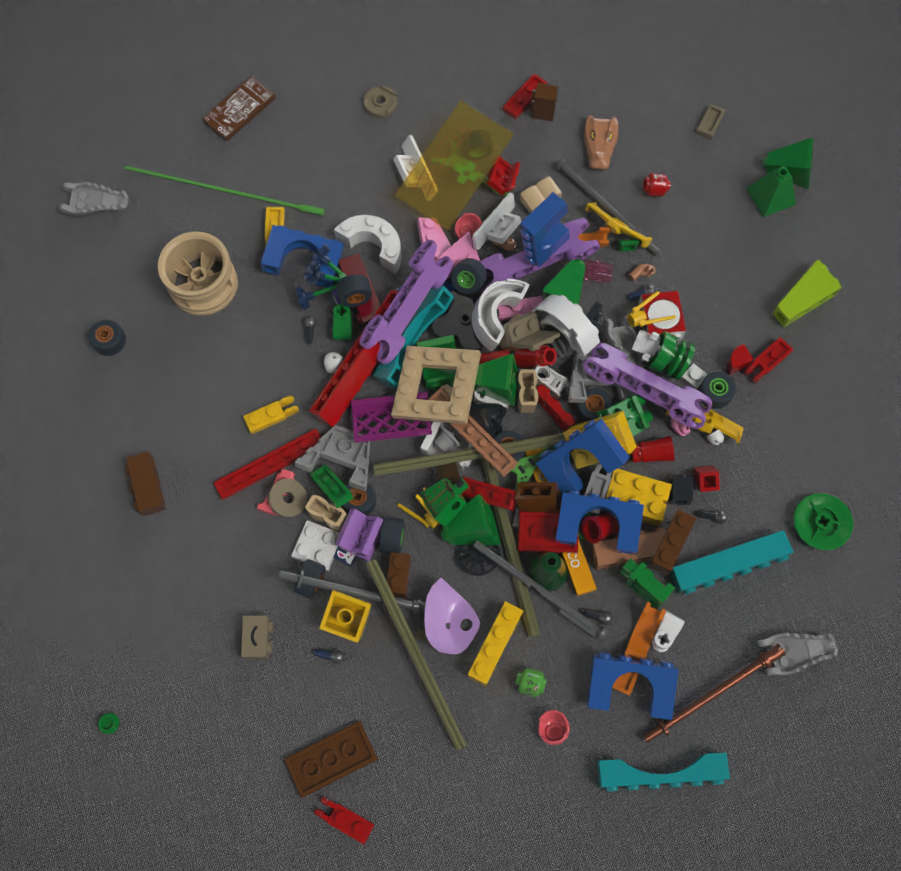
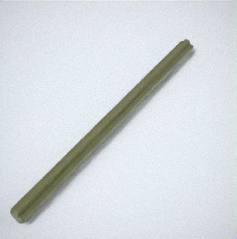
(463, 455)
(513, 556)
(416, 655)

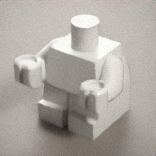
(647, 344)

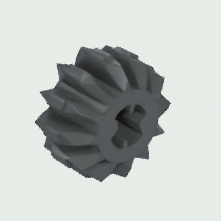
(563, 351)

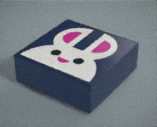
(344, 557)

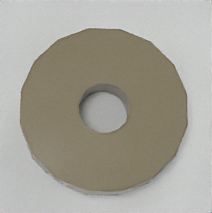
(380, 110)
(298, 495)

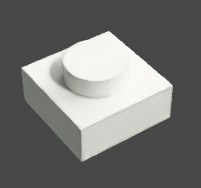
(694, 376)

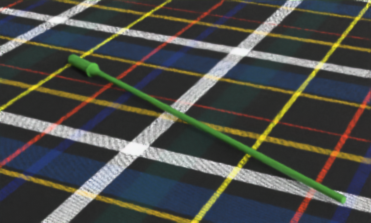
(304, 208)

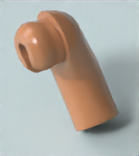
(508, 245)
(641, 270)

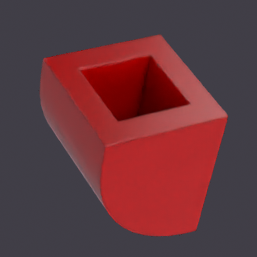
(739, 359)
(707, 478)

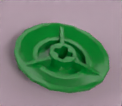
(828, 509)

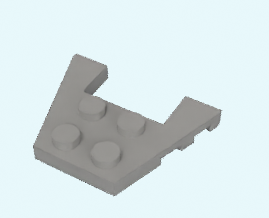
(580, 378)
(340, 448)

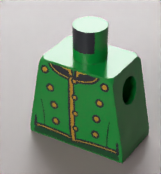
(445, 499)

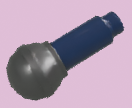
(646, 290)
(335, 656)

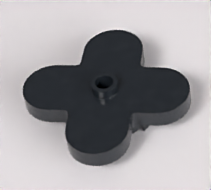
(459, 322)

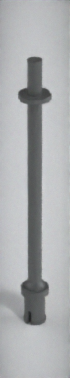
(416, 606)

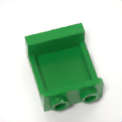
(437, 377)

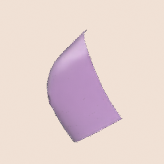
(444, 607)

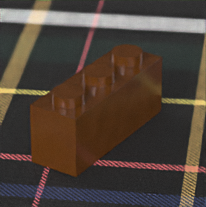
(145, 484)
(672, 542)

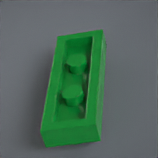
(331, 486)

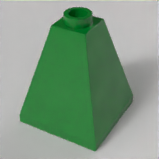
(796, 158)
(773, 192)
(567, 282)
(498, 379)
(472, 524)

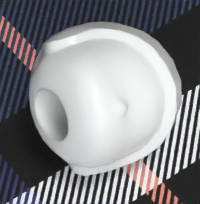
(332, 362)

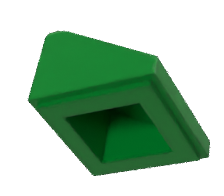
(627, 244)

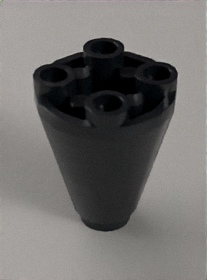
(488, 416)

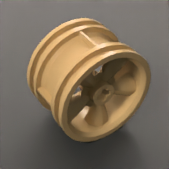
(211, 290)

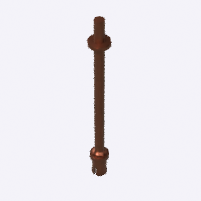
(764, 660)

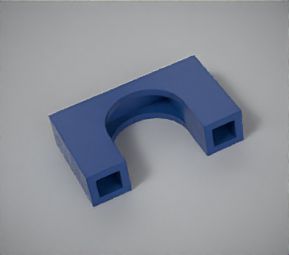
(543, 231)
(285, 240)
(594, 438)
(576, 506)
(607, 669)

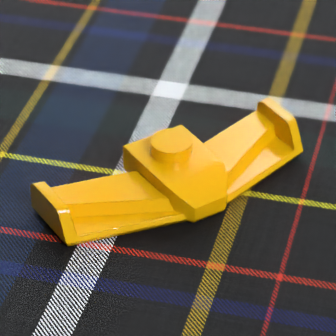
(616, 226)
(719, 422)

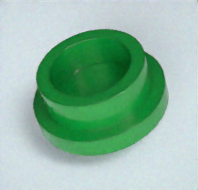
(108, 723)

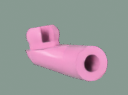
(679, 428)

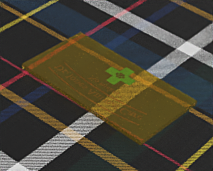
(454, 165)

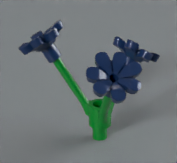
(314, 274)

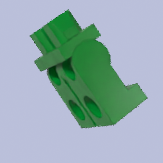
(633, 412)
(645, 584)

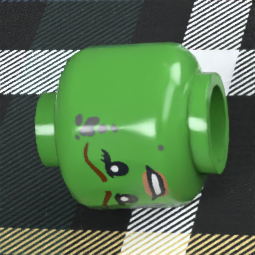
(531, 682)

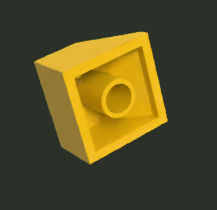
(345, 616)

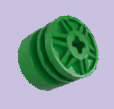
(672, 356)

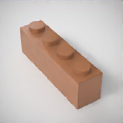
(607, 557)

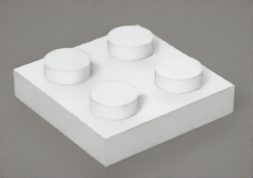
(316, 544)

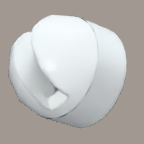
(716, 437)

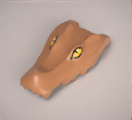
(600, 139)

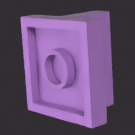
(360, 534)

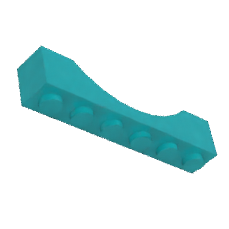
(432, 306)
(707, 767)

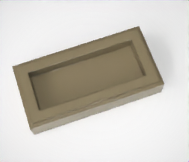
(710, 121)

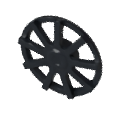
(477, 558)

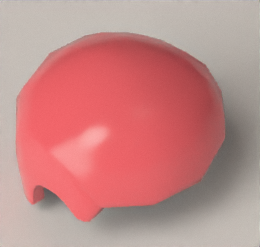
(467, 223)
(553, 727)

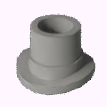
(447, 439)

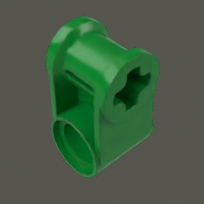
(342, 324)

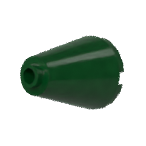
(548, 570)

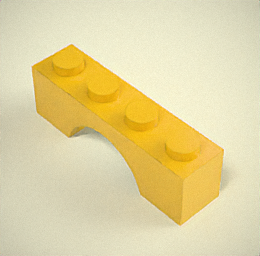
(495, 644)

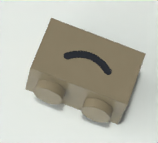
(256, 637)

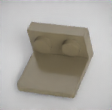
(525, 333)

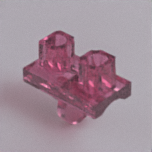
(598, 271)

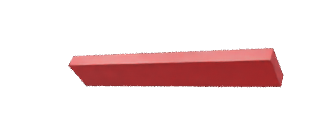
(266, 465)

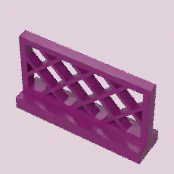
(383, 406)

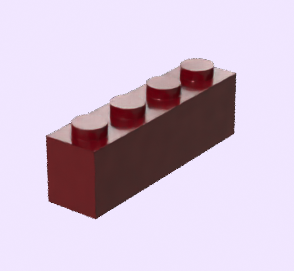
(354, 265)

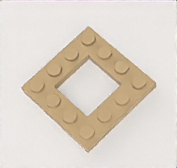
(455, 411)

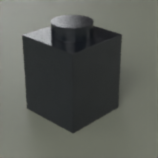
(681, 490)

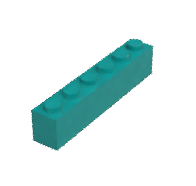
(731, 562)

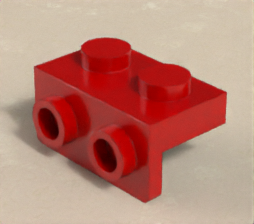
(503, 176)

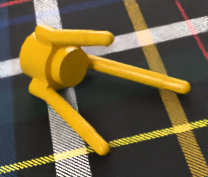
(638, 316)
(430, 521)

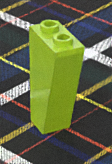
(809, 293)

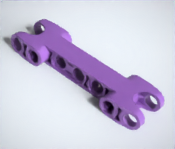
(517, 266)
(389, 327)
(615, 368)

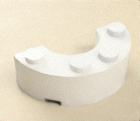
(375, 230)
(484, 313)
(570, 321)

